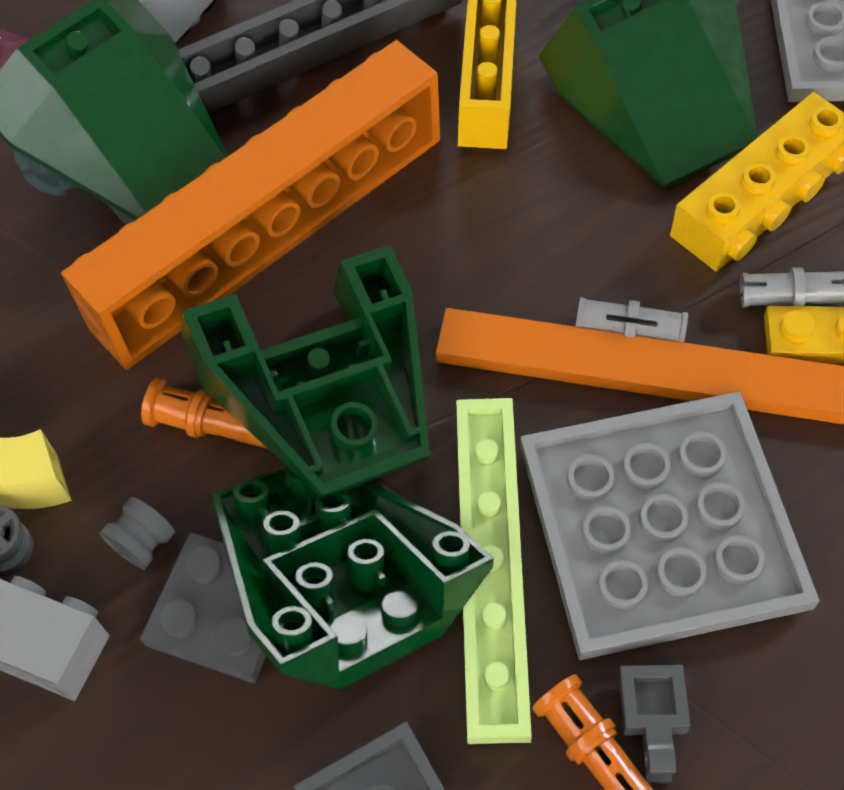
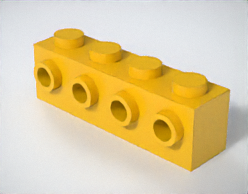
(762, 184)

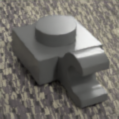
(657, 708)

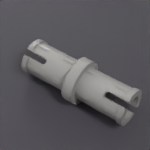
(792, 288)
(668, 324)

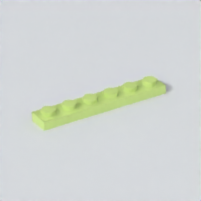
(495, 613)

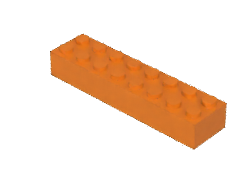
(256, 203)

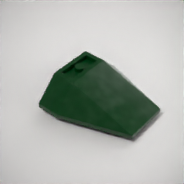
(657, 80)
(108, 107)
(342, 577)

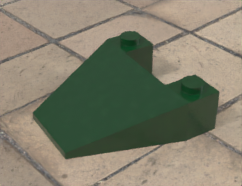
(331, 401)

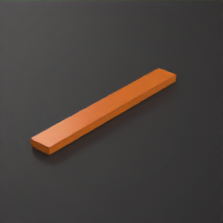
(641, 364)

